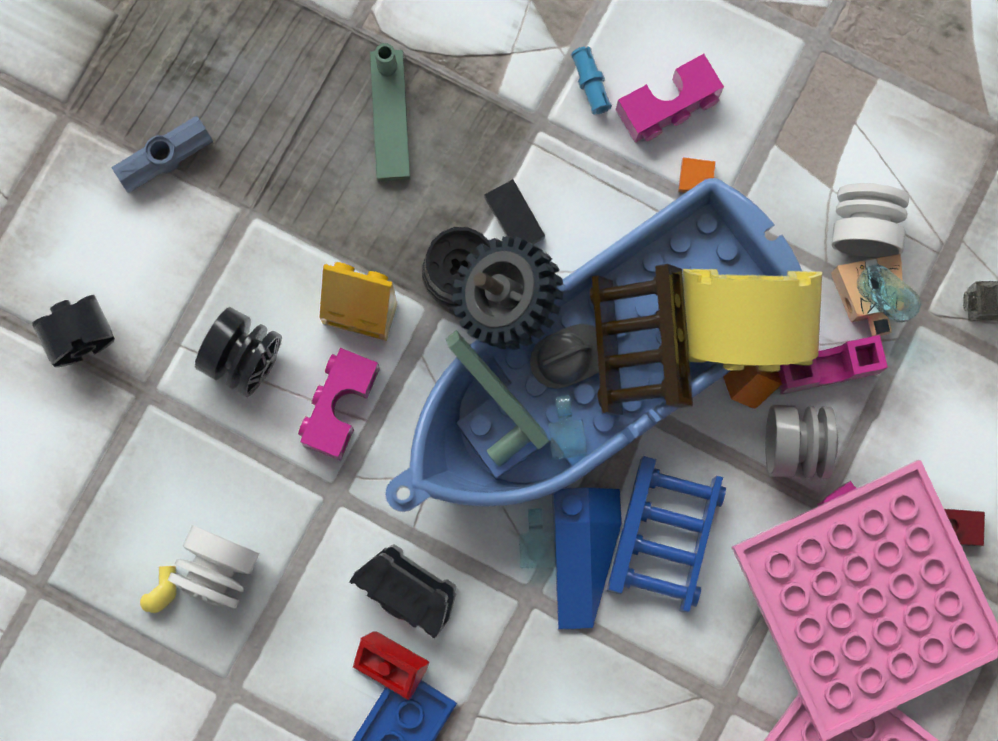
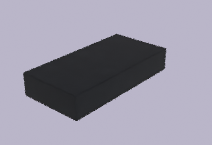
(514, 213)

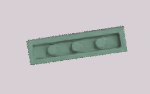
(389, 114)
(527, 427)

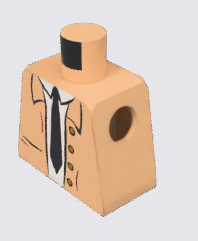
(855, 304)

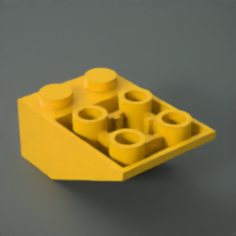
(357, 301)

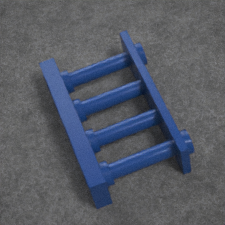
(633, 543)

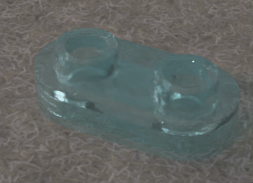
(890, 290)

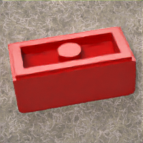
(390, 664)

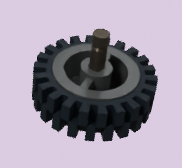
(508, 293)

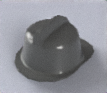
(566, 356)

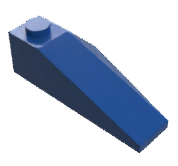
(584, 543)

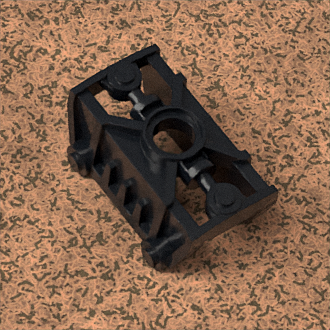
(407, 590)

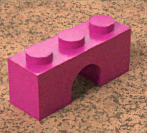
(647, 115)
(835, 365)
(347, 375)

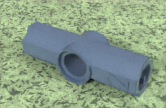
(143, 166)

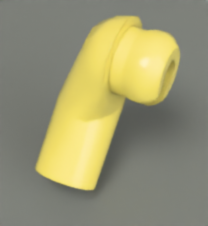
(162, 594)

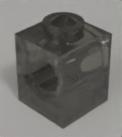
(981, 301)

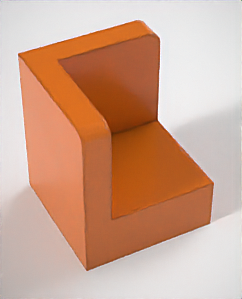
(751, 385)

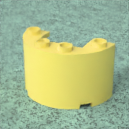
(752, 318)

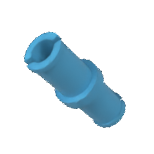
(591, 80)

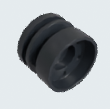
(446, 250)
(233, 349)

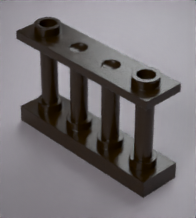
(672, 352)

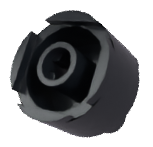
(73, 331)

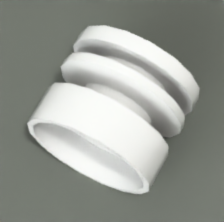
(870, 220)
(213, 567)

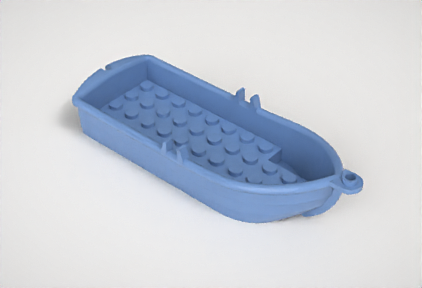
(460, 420)

